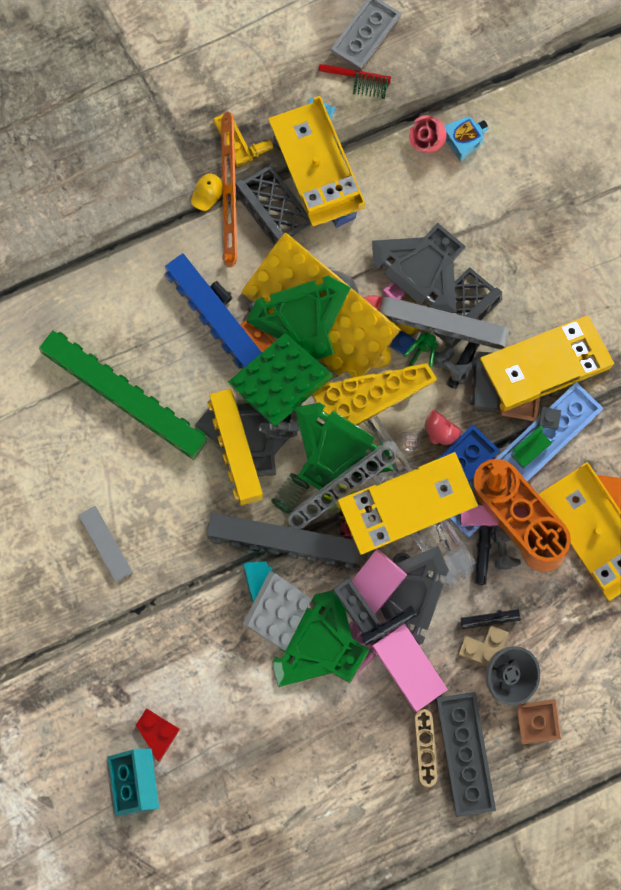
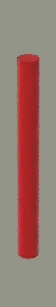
(351, 73)

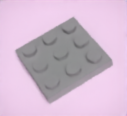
(277, 611)

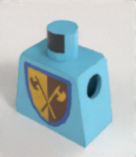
(465, 136)

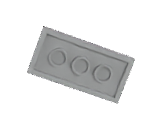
(365, 33)

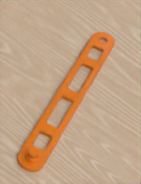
(230, 253)

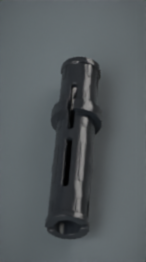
(465, 358)
(483, 555)
(514, 615)
(380, 630)

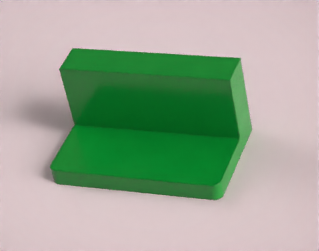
(531, 448)

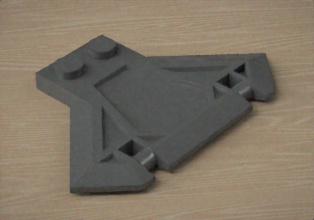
(422, 266)
(261, 448)
(418, 590)

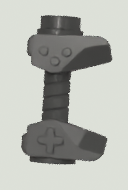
(458, 372)
(504, 562)

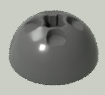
(512, 675)

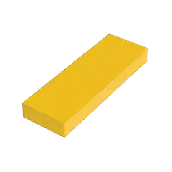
(242, 152)

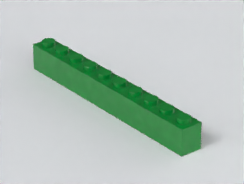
(123, 395)

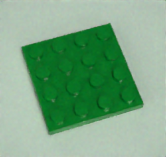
(280, 379)

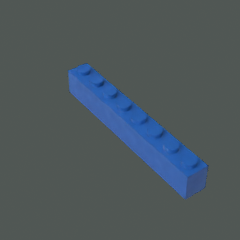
(212, 311)

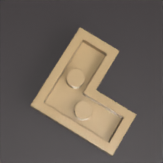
(482, 652)

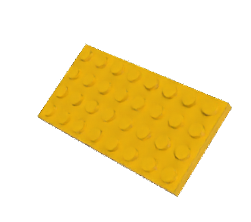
(359, 330)

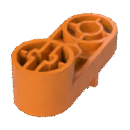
(538, 527)

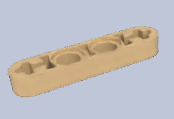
(425, 748)

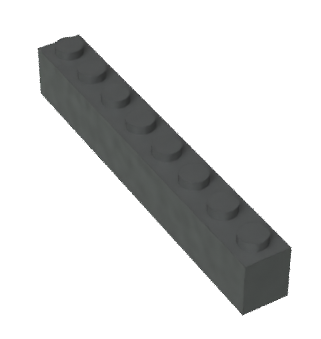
(283, 540)

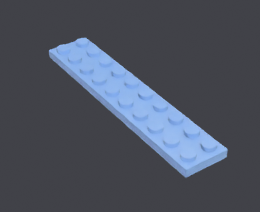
(576, 412)

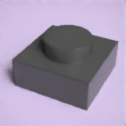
(550, 418)

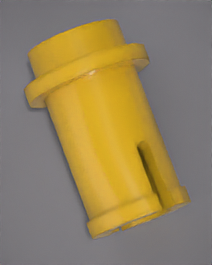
(260, 148)

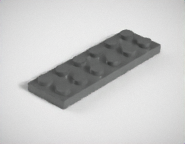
(465, 754)

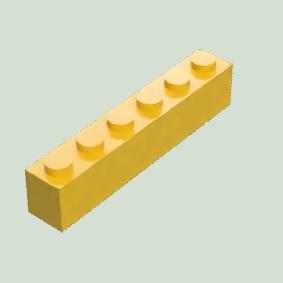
(236, 447)

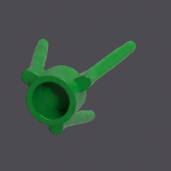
(425, 342)

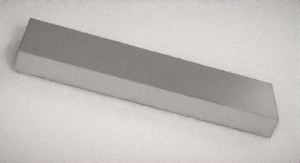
(105, 544)

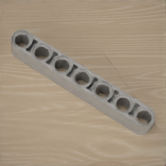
(444, 323)
(351, 481)

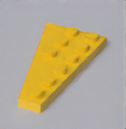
(371, 394)

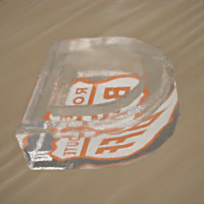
(411, 440)

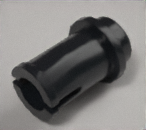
(220, 291)

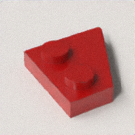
(157, 733)

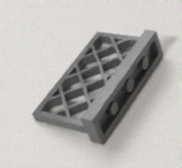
(258, 210)
(481, 309)

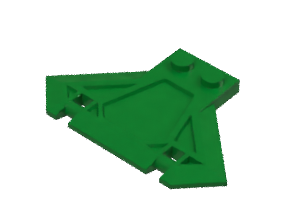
(303, 314)
(331, 445)
(321, 645)

